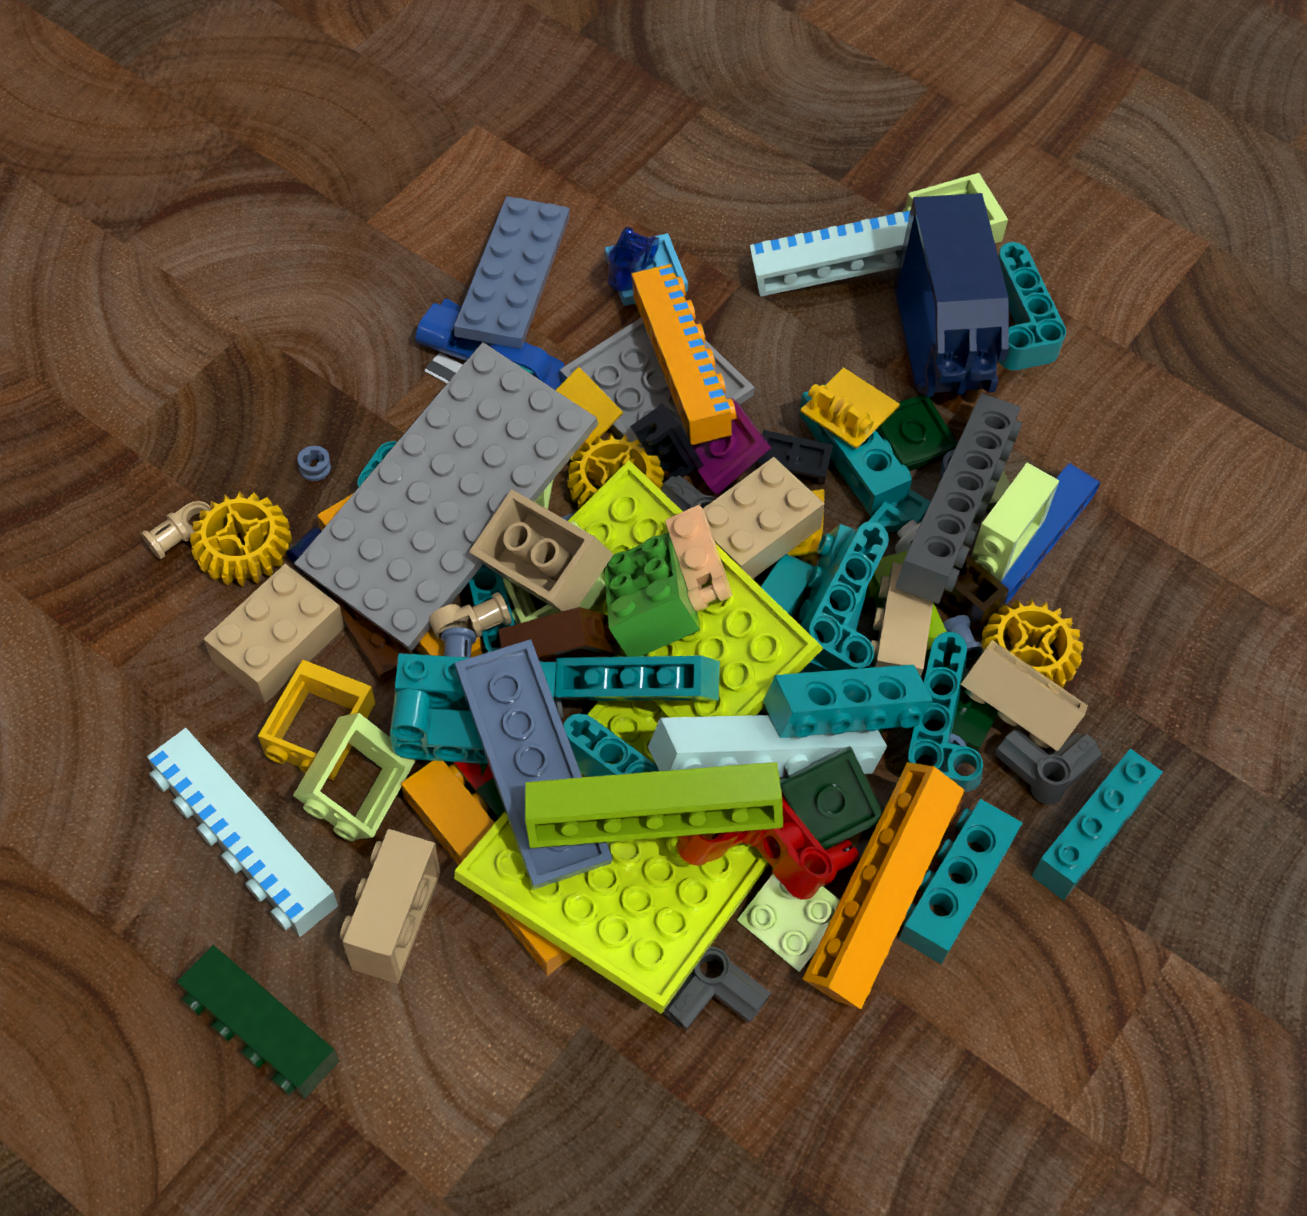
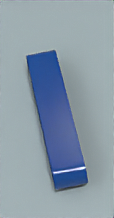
(1071, 497)

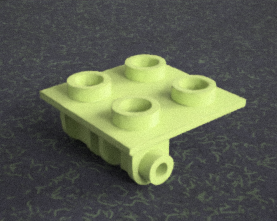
(788, 923)

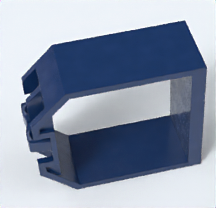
(952, 295)

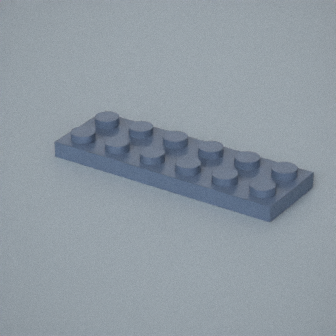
(512, 273)
(523, 745)

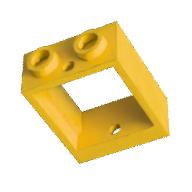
(324, 684)

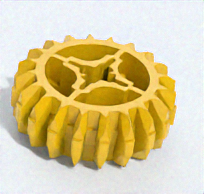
(603, 461)
(220, 549)
(1031, 634)

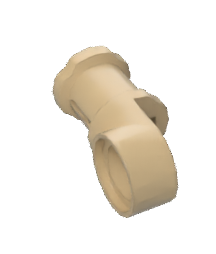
(173, 529)
(474, 618)

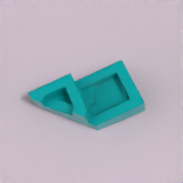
(897, 515)

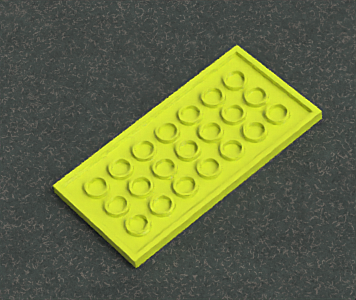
(744, 632)

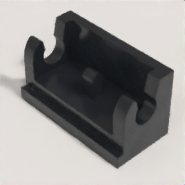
(665, 438)
(798, 454)

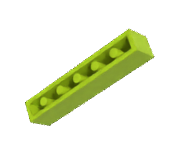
(653, 804)

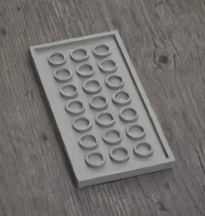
(410, 525)

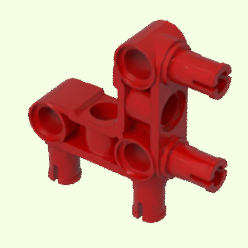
(791, 851)

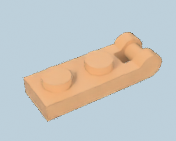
(698, 557)

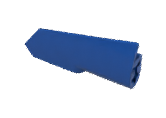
(437, 333)

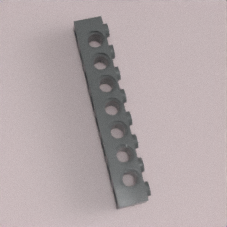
(959, 500)

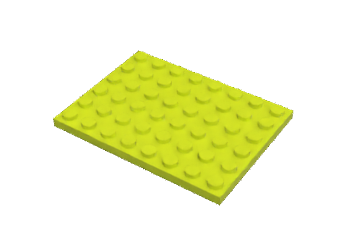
(631, 920)

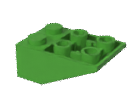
(648, 597)

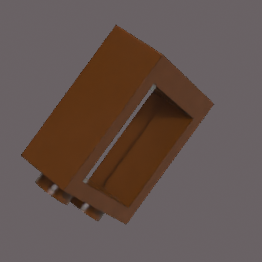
(565, 635)

